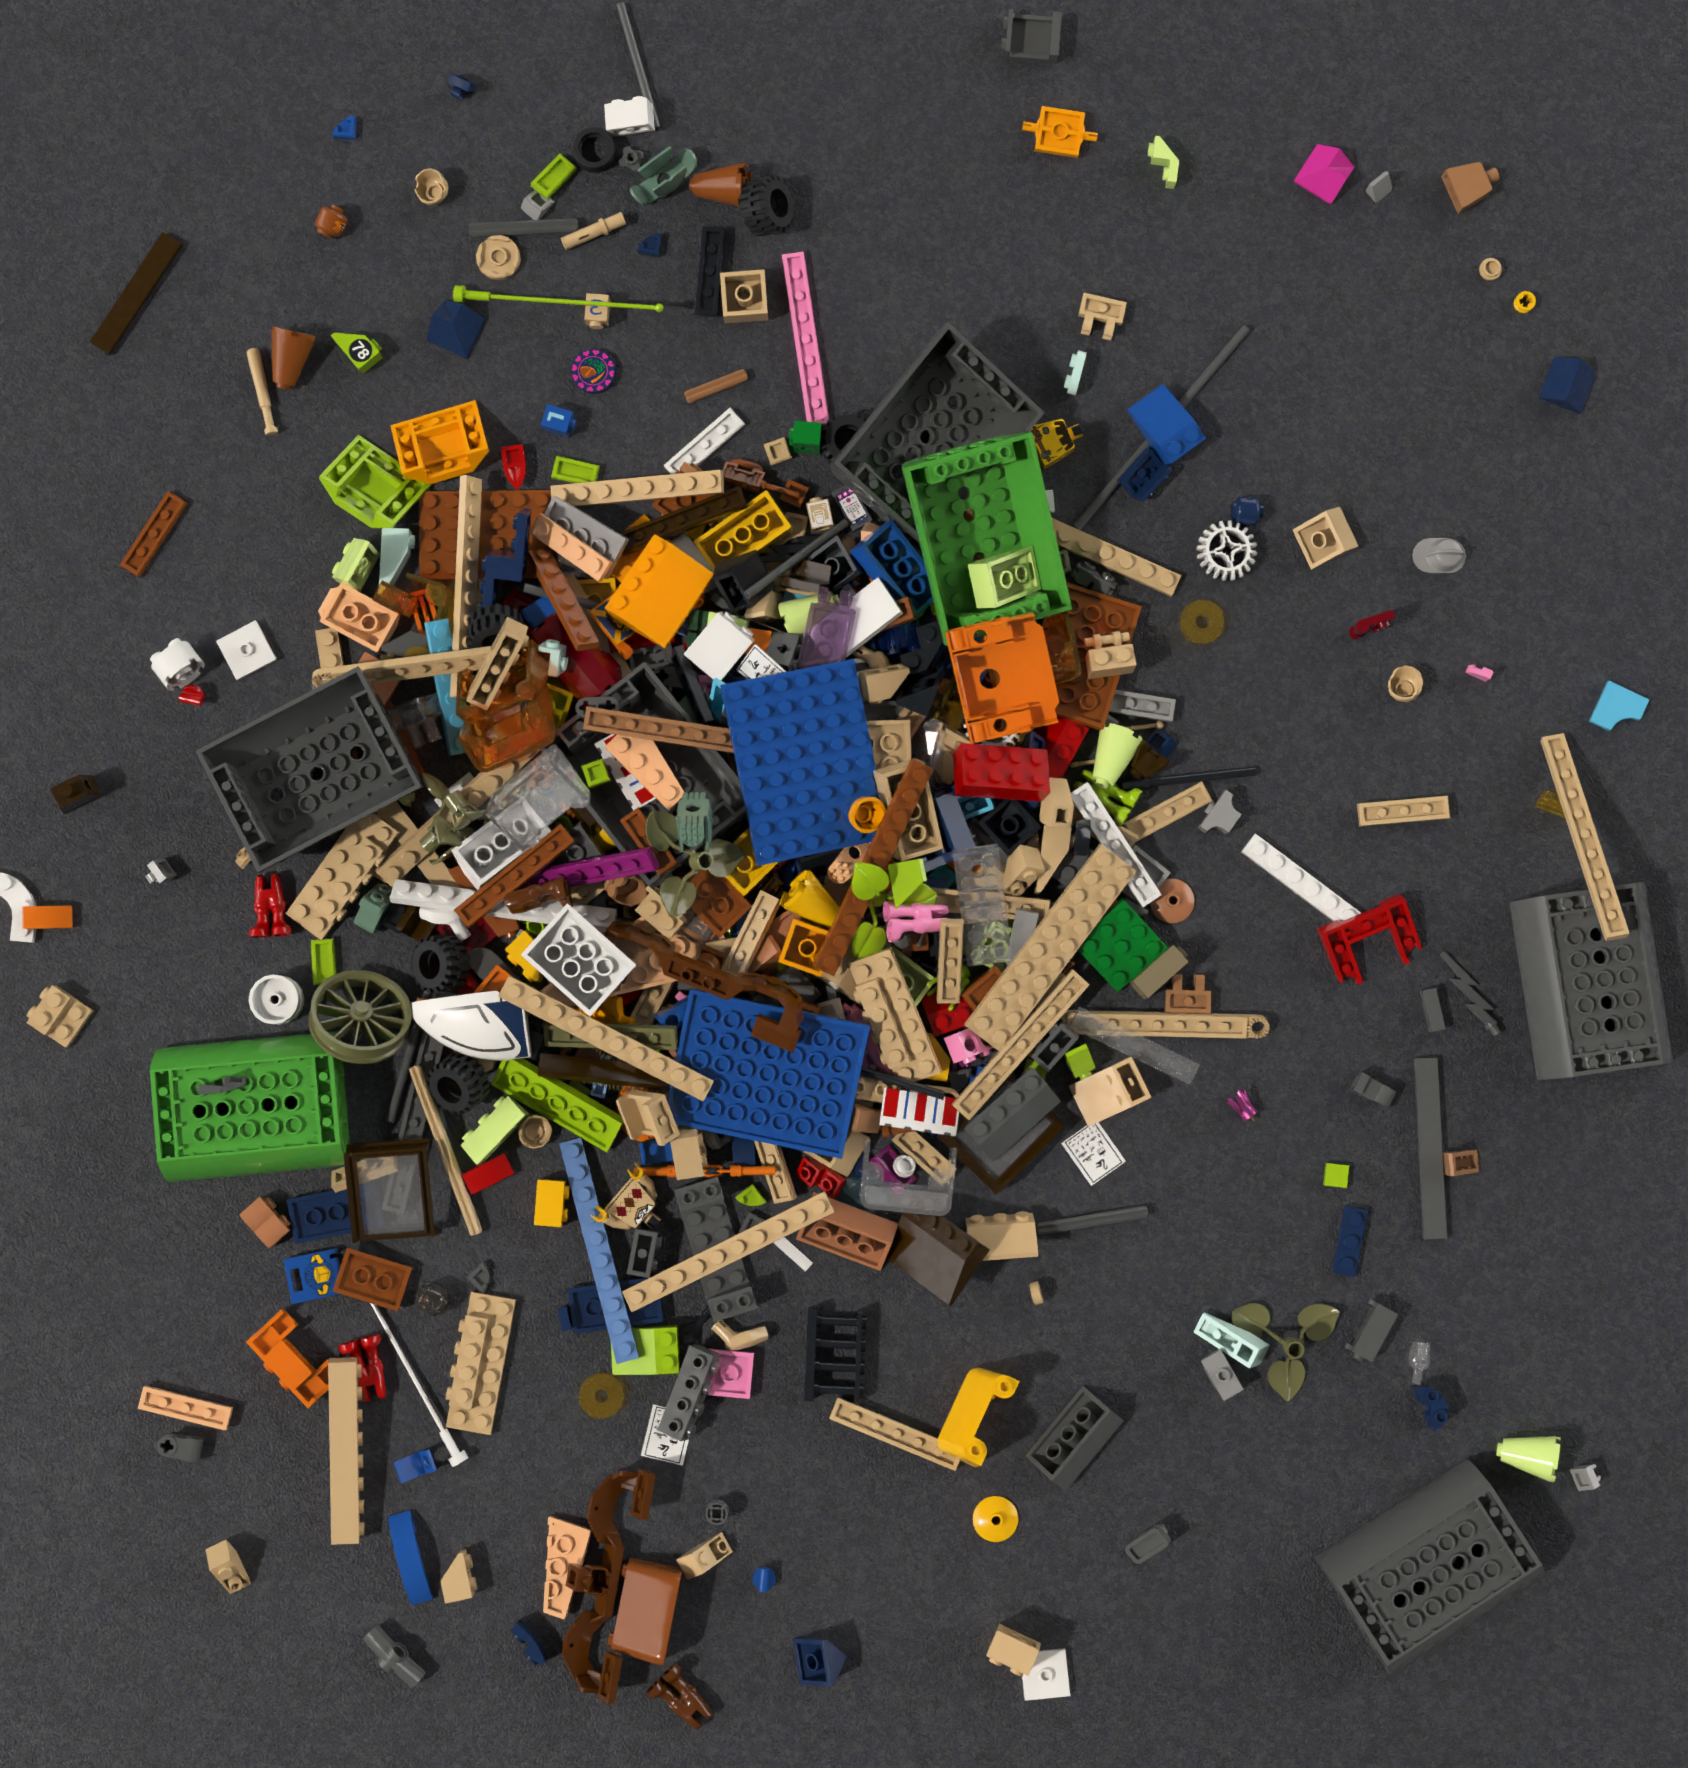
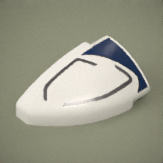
(476, 1025)

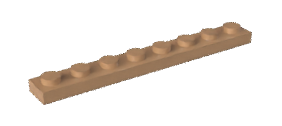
(657, 729)

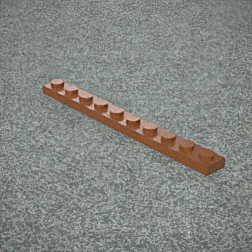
(879, 854)

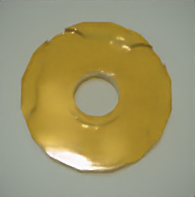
(1211, 613)
(592, 1405)

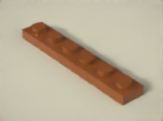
(563, 599)
(514, 876)

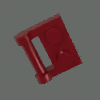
(1376, 623)

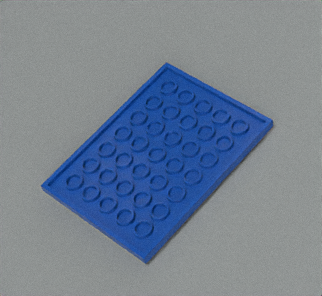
(801, 758)
(764, 1090)

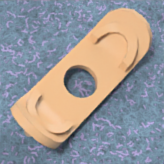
(843, 865)

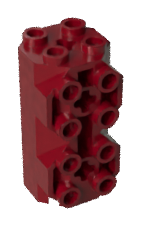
(587, 671)

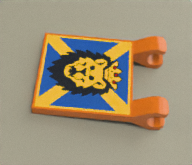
(613, 629)

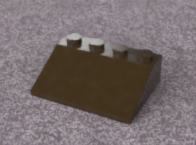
(936, 1254)

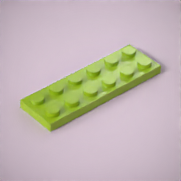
(559, 1102)

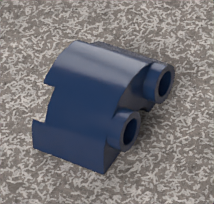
(1436, 1406)

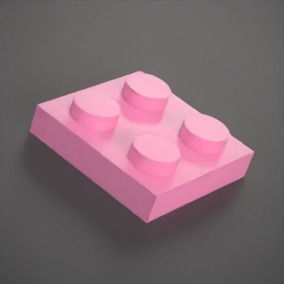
(733, 1375)

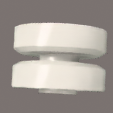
(289, 1004)

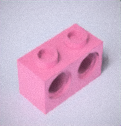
(965, 1045)

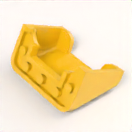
(967, 1413)

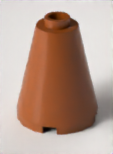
(721, 184)
(289, 355)

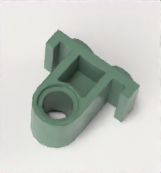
(373, 908)

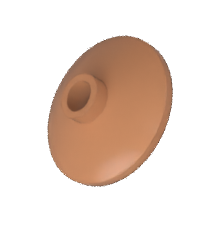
(1173, 913)

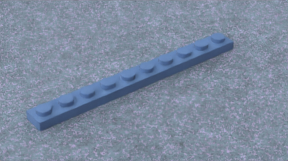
(599, 1251)

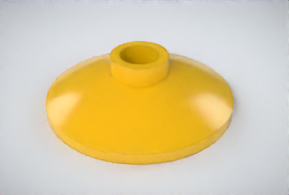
(992, 1507)

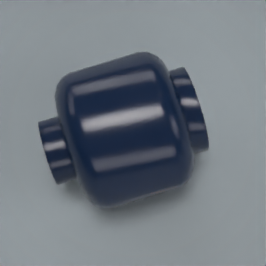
(1247, 510)

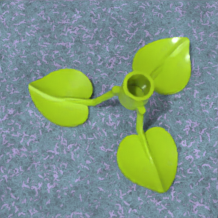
(869, 884)

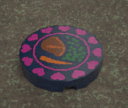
(593, 371)

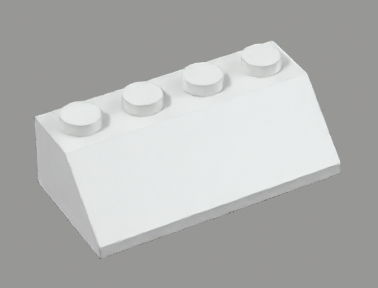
(487, 853)

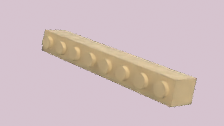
(344, 1450)

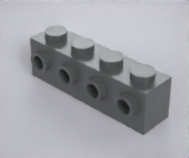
(689, 1392)

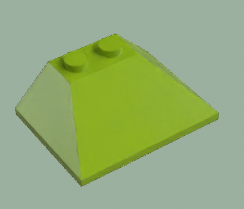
(371, 485)

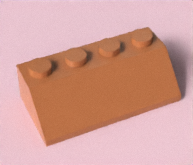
(851, 1234)

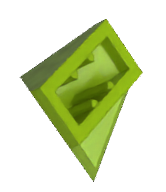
(906, 878)

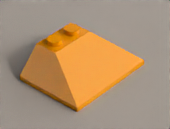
(441, 444)

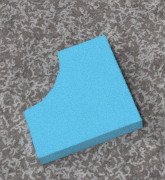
(1617, 704)

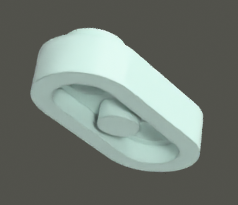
(1077, 363)

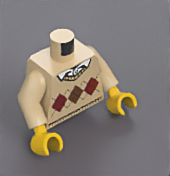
(631, 1204)

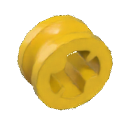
(1519, 307)

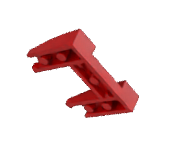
(1390, 915)

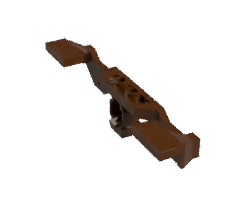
(706, 975)
(603, 1581)

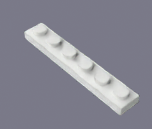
(1111, 837)
(1298, 880)

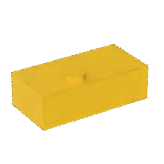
(745, 531)

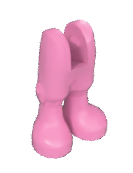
(920, 924)

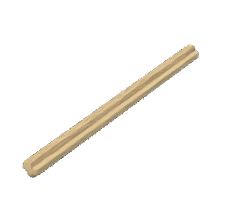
(445, 1150)

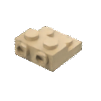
(59, 1015)

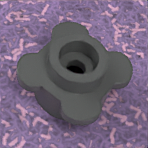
(632, 165)

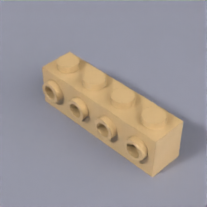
(497, 663)

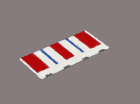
(633, 790)
(918, 1112)

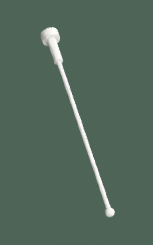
(457, 1456)

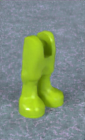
(1128, 799)

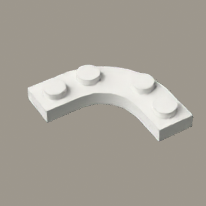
(17, 896)

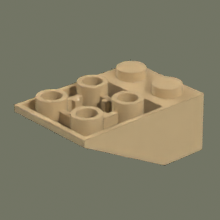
(1109, 1091)

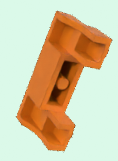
(287, 1362)

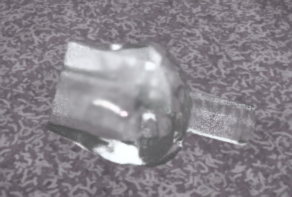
(1418, 1360)

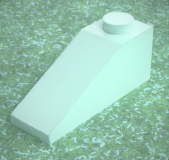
(395, 552)
(1232, 1340)

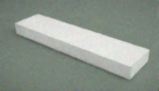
(707, 441)

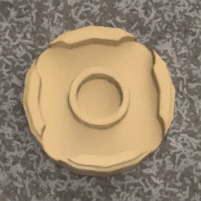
(498, 257)

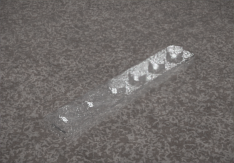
(1134, 1045)

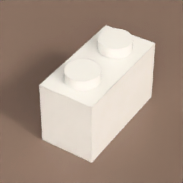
(629, 116)

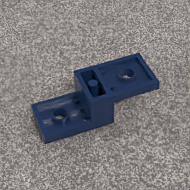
(507, 564)

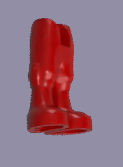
(267, 900)
(372, 1372)

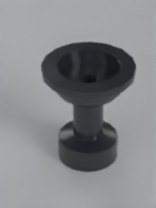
(932, 969)

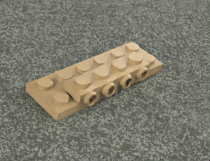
(342, 874)
(893, 1016)
(479, 1363)

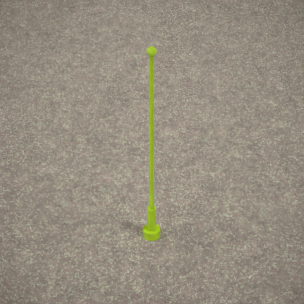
(460, 295)

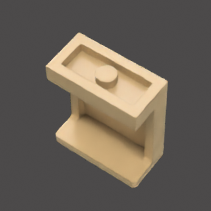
(648, 1115)

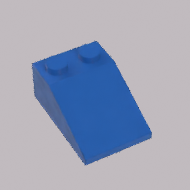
(1165, 425)

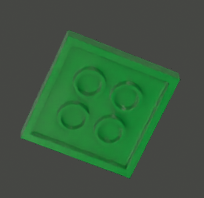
(1121, 945)

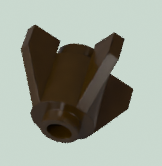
(1146, 761)

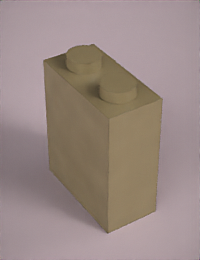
(1159, 971)

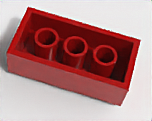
(1001, 772)

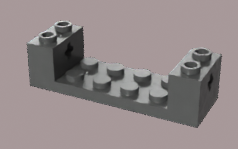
(706, 1226)

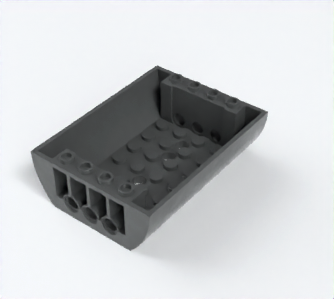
(1567, 985)
(1418, 1544)

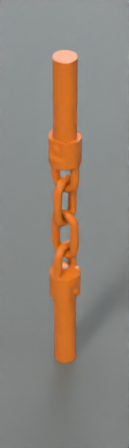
(735, 1170)

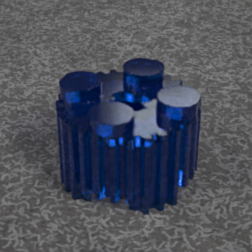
(899, 639)

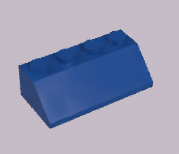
(896, 562)

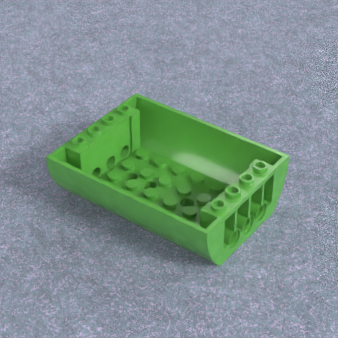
(1008, 514)
(248, 1136)

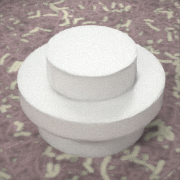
(904, 1166)

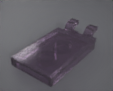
(827, 630)

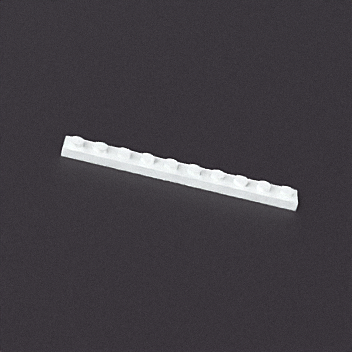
(451, 897)

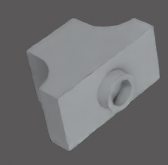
(1220, 814)
(1221, 1375)

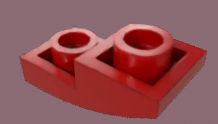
(487, 1173)
(818, 1174)

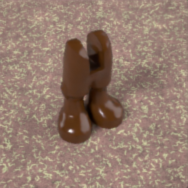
(537, 895)
(682, 1705)

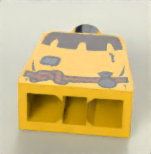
(1054, 441)

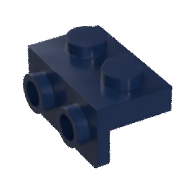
(1144, 475)

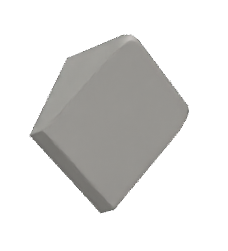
(1379, 187)
(536, 205)

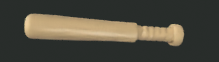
(259, 380)

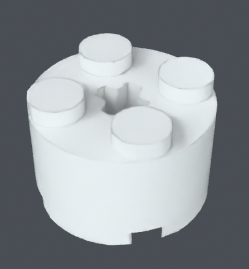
(177, 664)

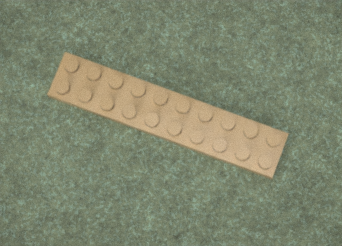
(1050, 947)

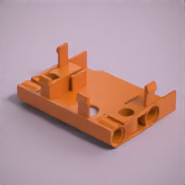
(1026, 686)

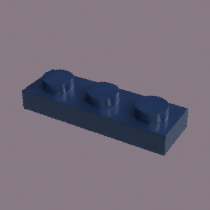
(1349, 1241)

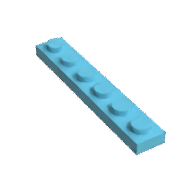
(440, 641)

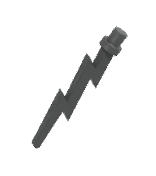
(1463, 984)

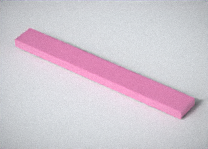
(805, 338)

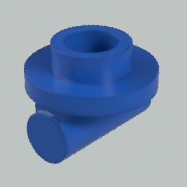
(763, 1579)

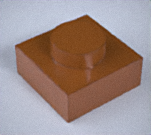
(791, 500)

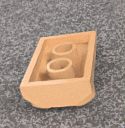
(358, 617)

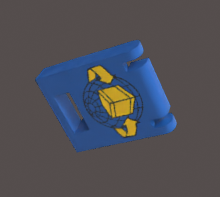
(317, 1275)

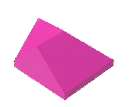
(1325, 172)

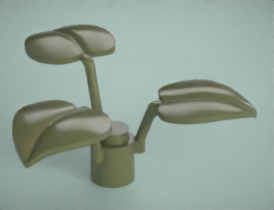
(459, 807)
(442, 833)
(721, 860)
(1317, 1323)

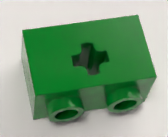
(806, 437)

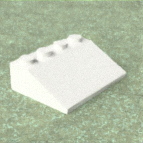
(578, 959)

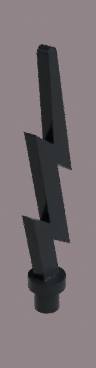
(784, 550)

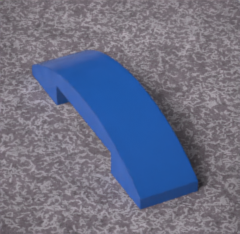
(409, 1558)

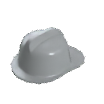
(1439, 555)

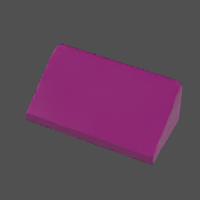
(885, 1159)

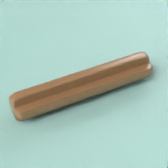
(716, 386)

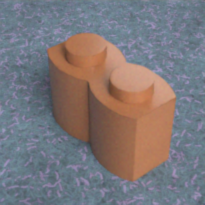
(265, 1221)

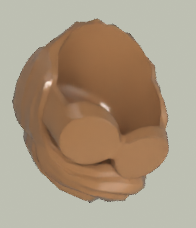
(627, 890)

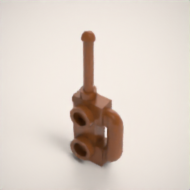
(753, 480)

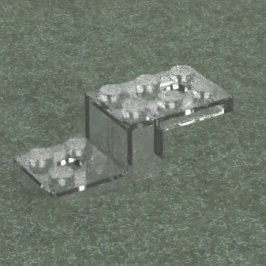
(982, 905)

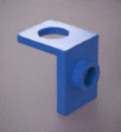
(655, 1153)
(414, 1466)

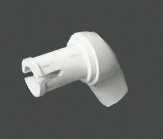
(447, 917)

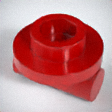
(192, 695)

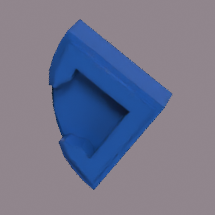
(346, 129)

